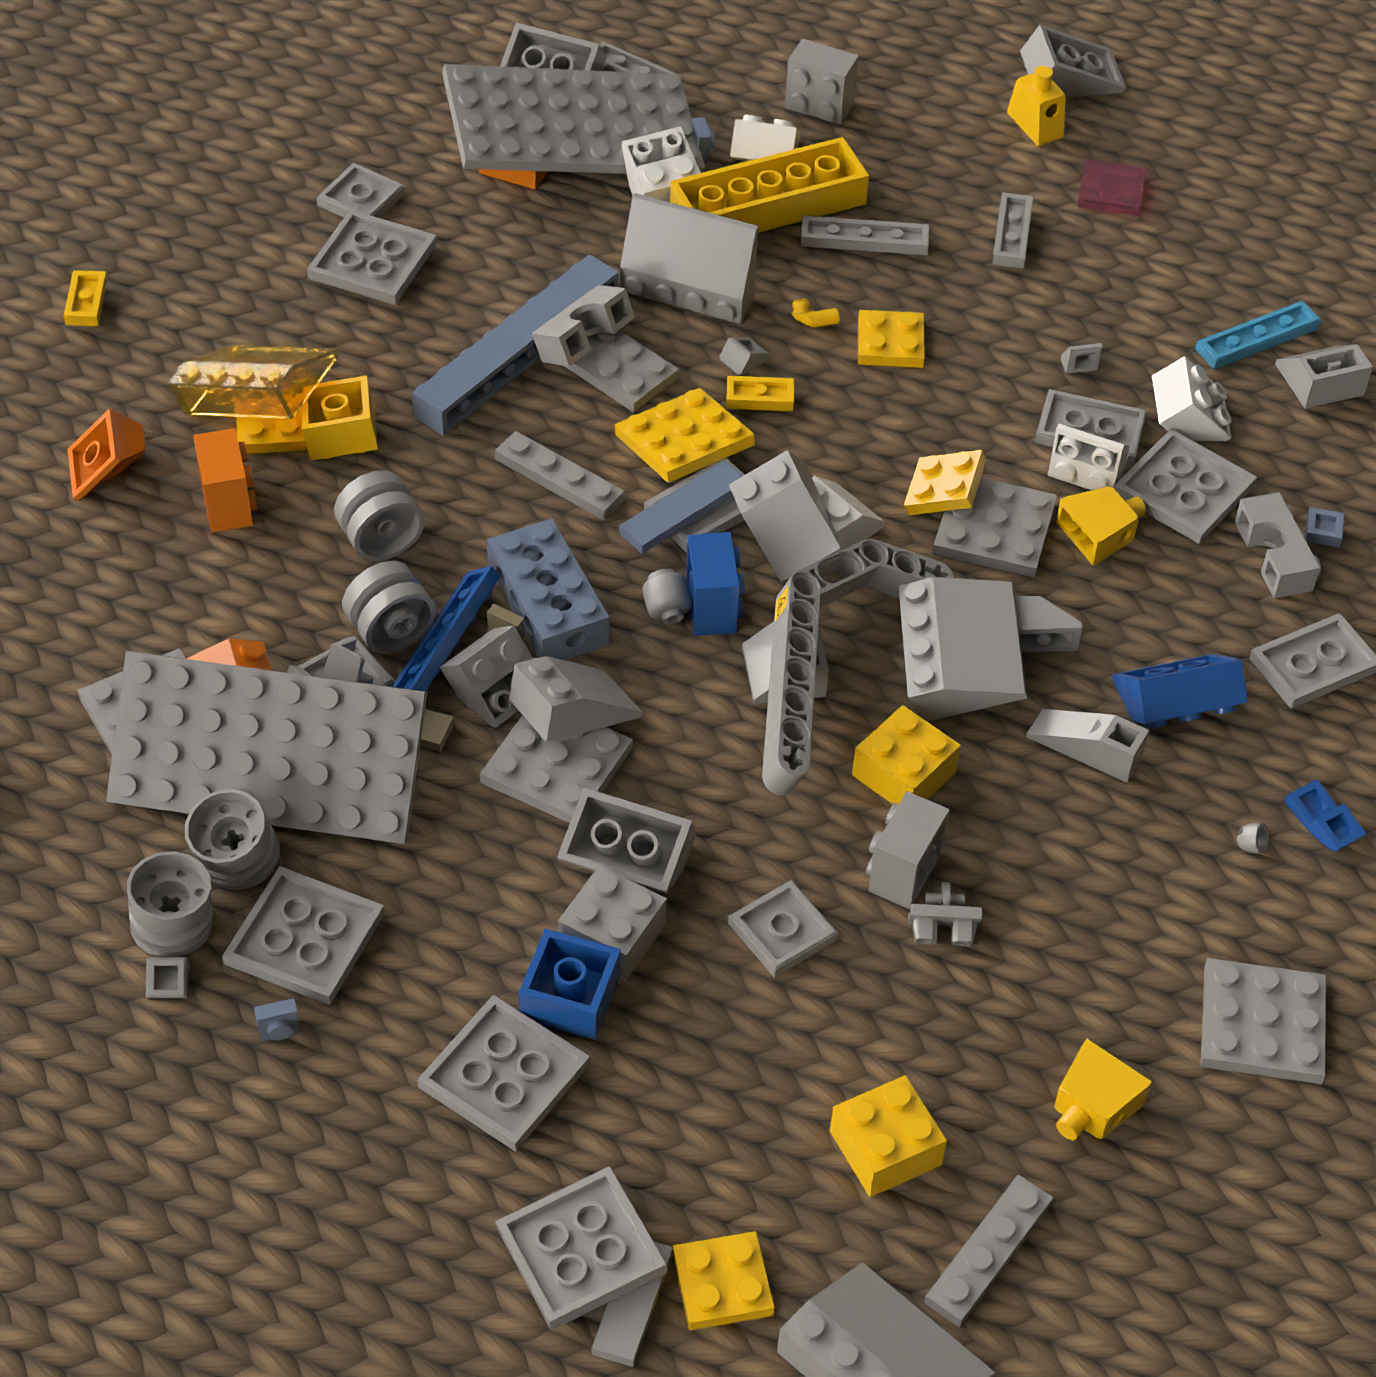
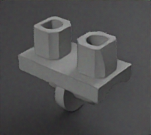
(961, 918)

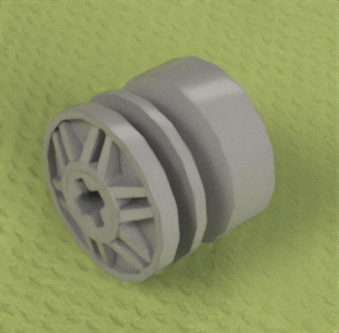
(228, 822)
(170, 904)

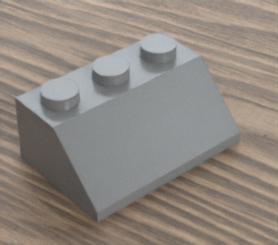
(550, 50)
(628, 840)

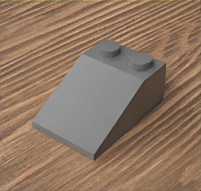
(1077, 64)
(786, 514)
(568, 697)

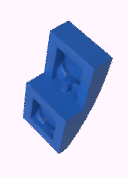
(1322, 818)

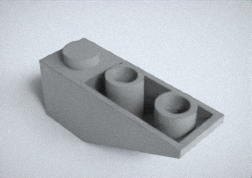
(1093, 739)

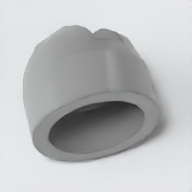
(1253, 838)

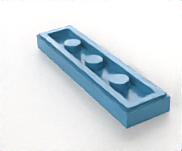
(1258, 334)

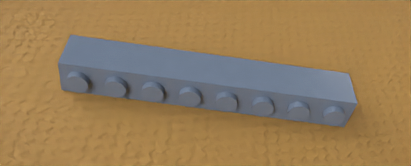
(503, 351)

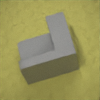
(345, 663)

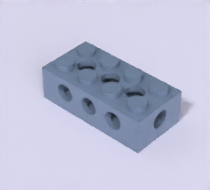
(576, 619)

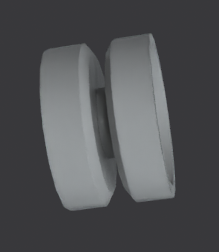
(379, 515)
(388, 607)

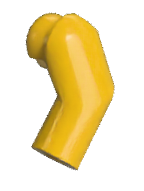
(814, 318)

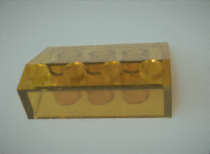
(251, 380)

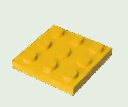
(684, 434)

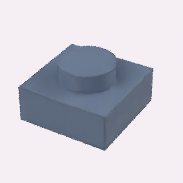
(704, 135)
(1324, 527)
(277, 1020)

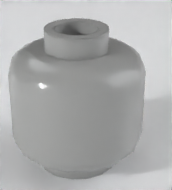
(667, 596)

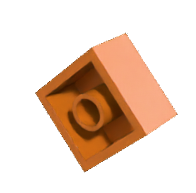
(225, 479)

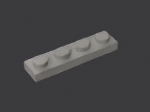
(865, 235)
(559, 475)
(988, 1251)

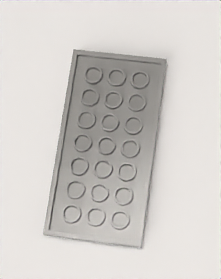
(560, 116)
(300, 744)

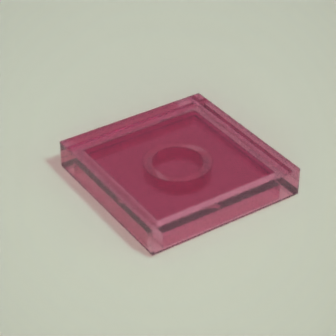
(1111, 187)

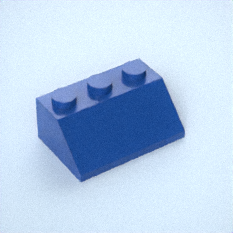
(1182, 689)

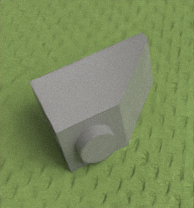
(1046, 626)

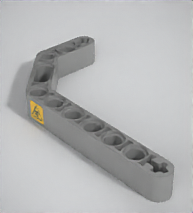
(796, 637)

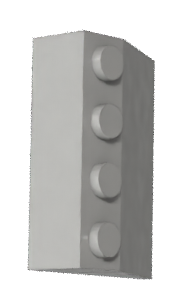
(689, 258)
(960, 645)
(871, 1331)

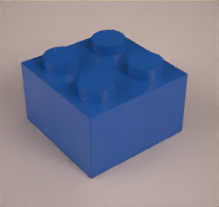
(714, 583)
(570, 983)

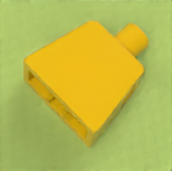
(1038, 106)
(1099, 521)
(1098, 1093)

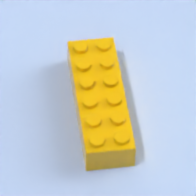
(779, 186)

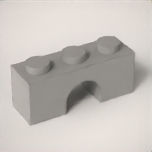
(565, 335)
(1290, 564)

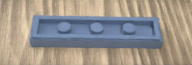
(680, 508)

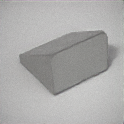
(743, 354)
(1081, 358)
(167, 977)

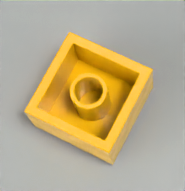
(339, 419)
(905, 757)
(887, 1136)

